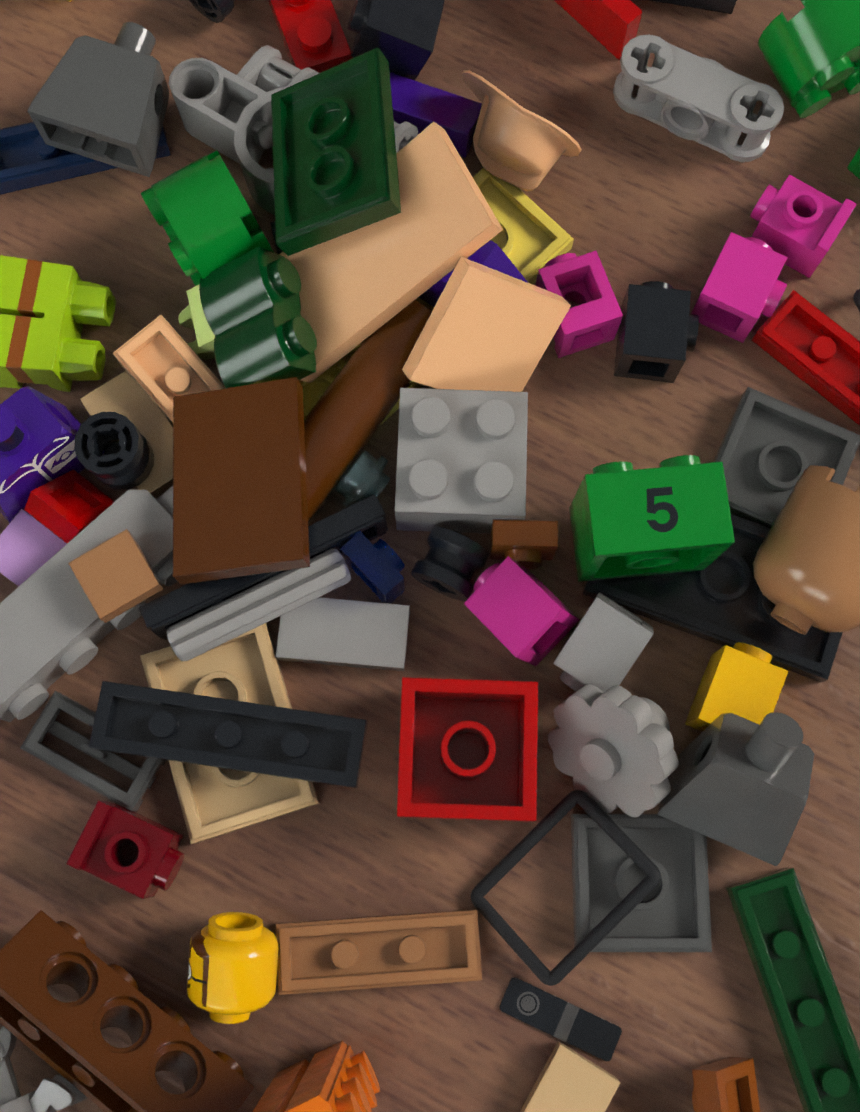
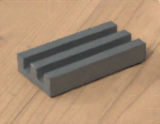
(143, 777)

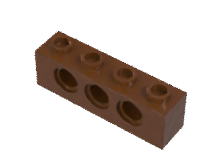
(71, 1037)

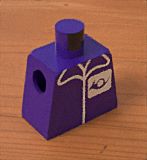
(34, 446)

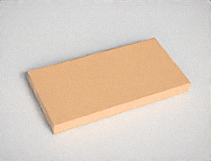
(380, 269)

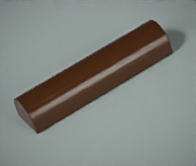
(358, 402)

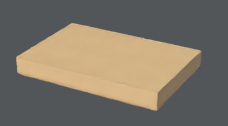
(219, 798)

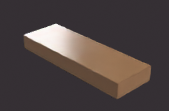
(378, 951)

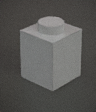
(603, 646)

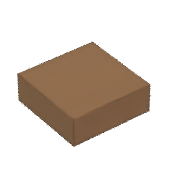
(115, 576)

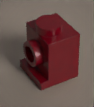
(103, 837)

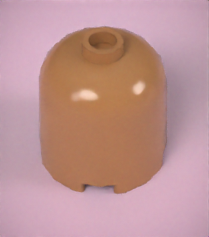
(814, 556)

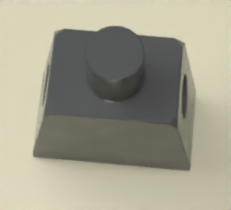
(106, 100)
(743, 784)

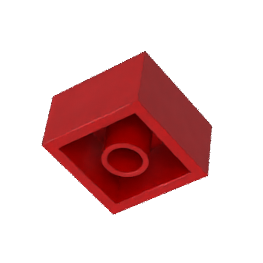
(468, 750)

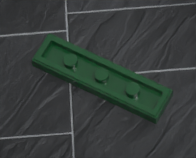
(799, 991)

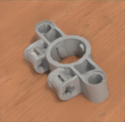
(236, 111)

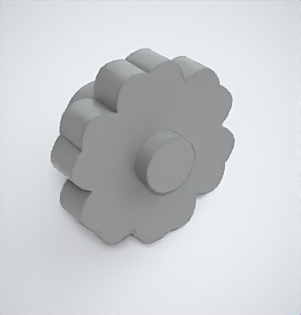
(614, 748)

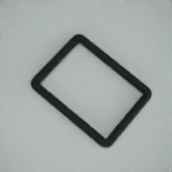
(577, 954)

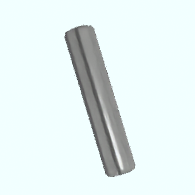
(257, 605)

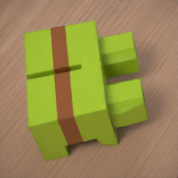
(43, 324)

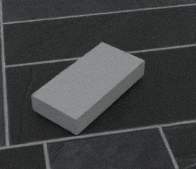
(345, 634)

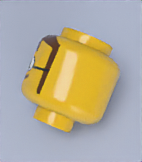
(232, 967)

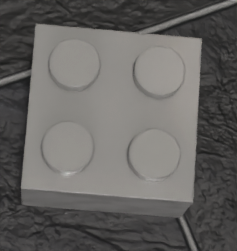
(460, 459)

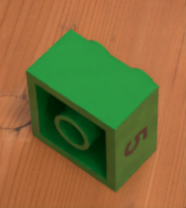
(650, 519)

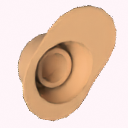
(514, 140)

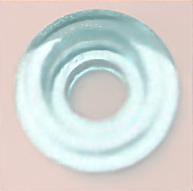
(363, 479)

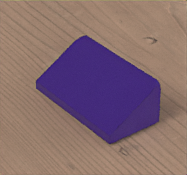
(424, 104)

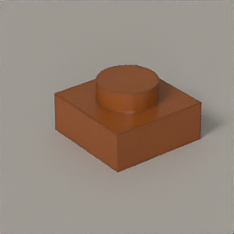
(524, 541)
(726, 1086)

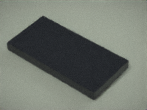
(725, 606)

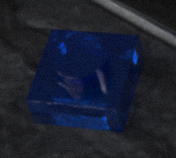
(376, 566)

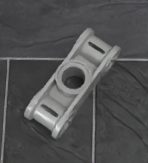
(697, 98)

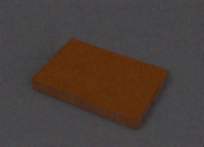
(239, 482)

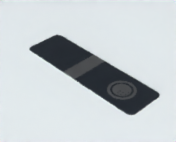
(560, 1019)

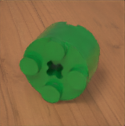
(815, 52)
(204, 216)

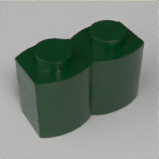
(258, 320)

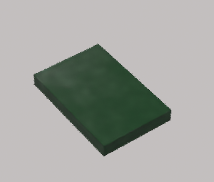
(334, 153)

